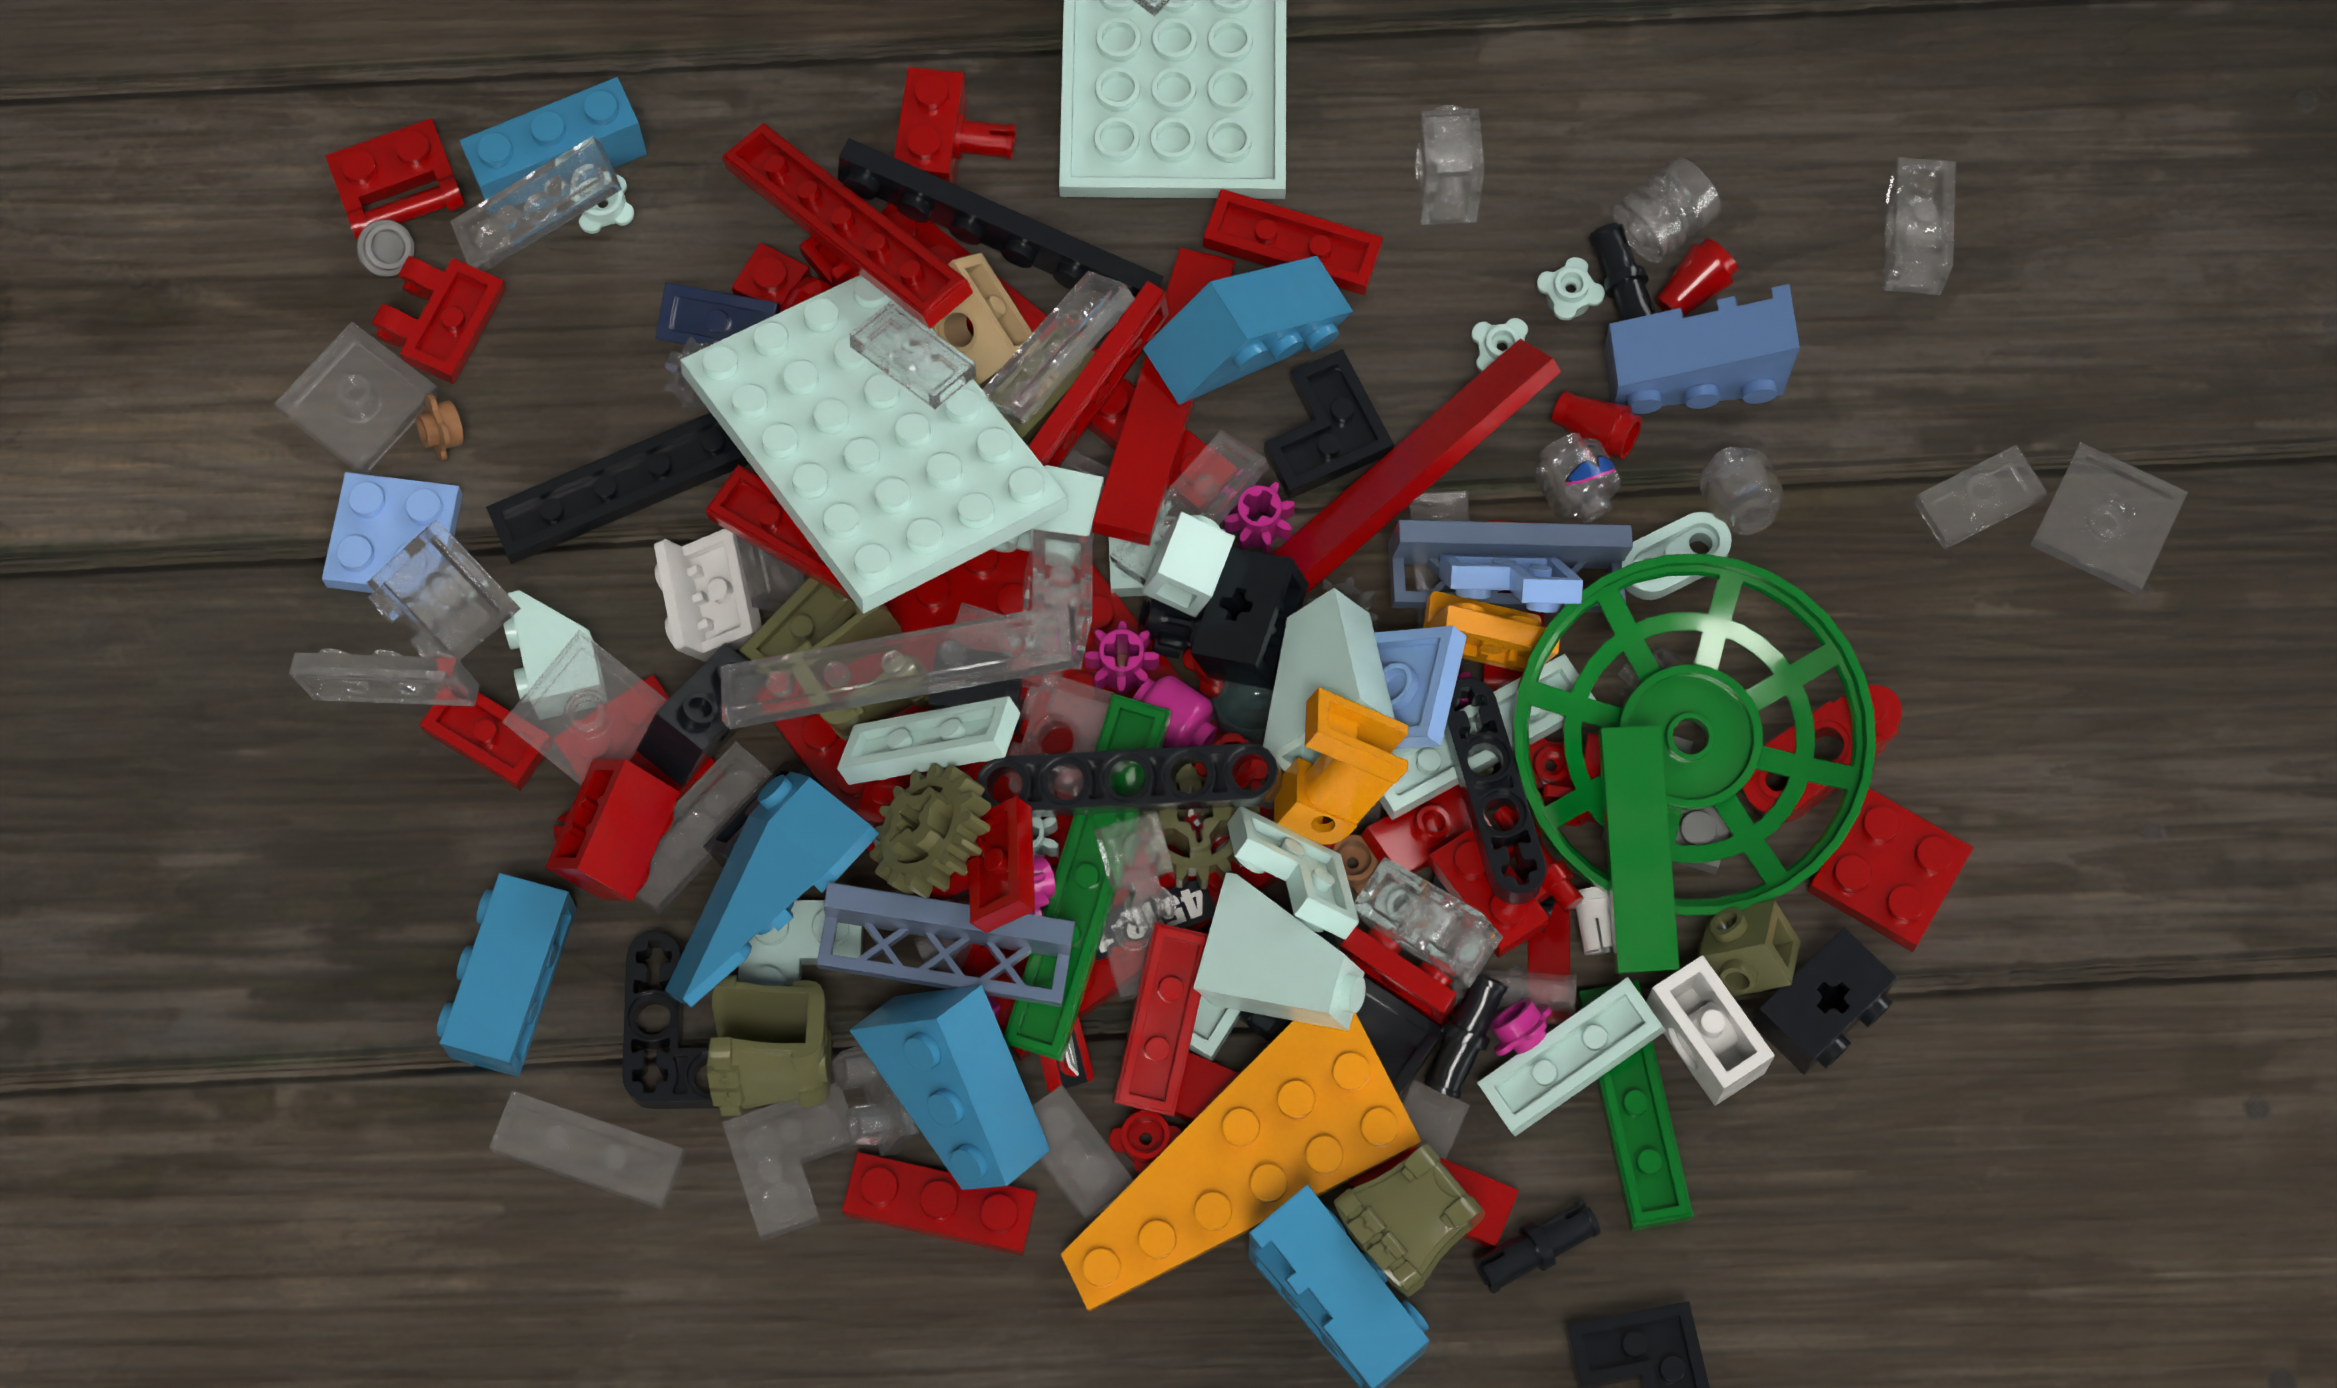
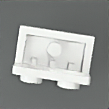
(705, 594)

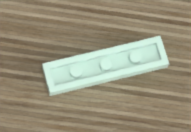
(1432, 768)

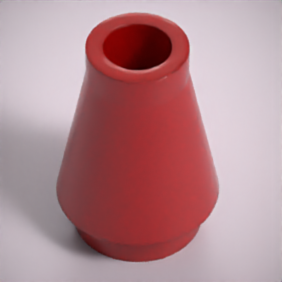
(1699, 277)
(1599, 419)

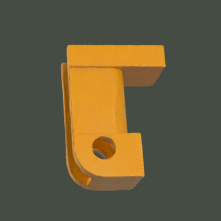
(1348, 774)

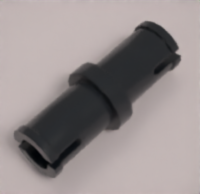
(1624, 278)
(1465, 1036)
(1537, 1246)

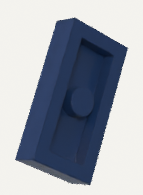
(707, 314)

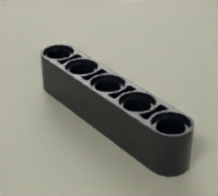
(1160, 787)

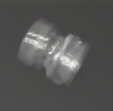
(1672, 205)

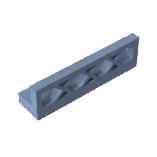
(1574, 544)
(944, 921)

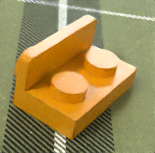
(1493, 632)

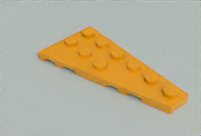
(1296, 1116)

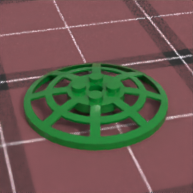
(1719, 707)

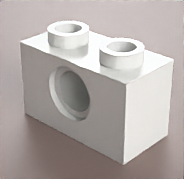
(1709, 1030)

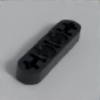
(1498, 789)

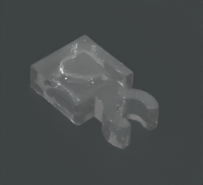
(1135, 857)

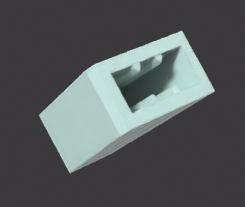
(1328, 648)
(1275, 964)

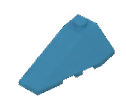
(785, 847)

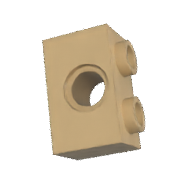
(995, 320)

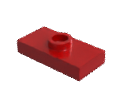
(1420, 831)

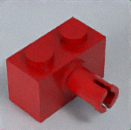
(936, 129)
(613, 829)

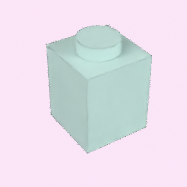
(1188, 563)

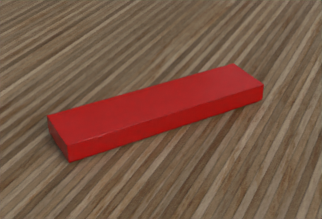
(1100, 376)

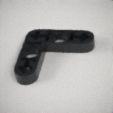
(679, 1063)

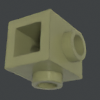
(1751, 948)

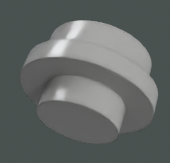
(384, 247)

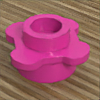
(1520, 1027)

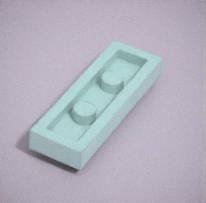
(937, 736)
(1571, 1056)

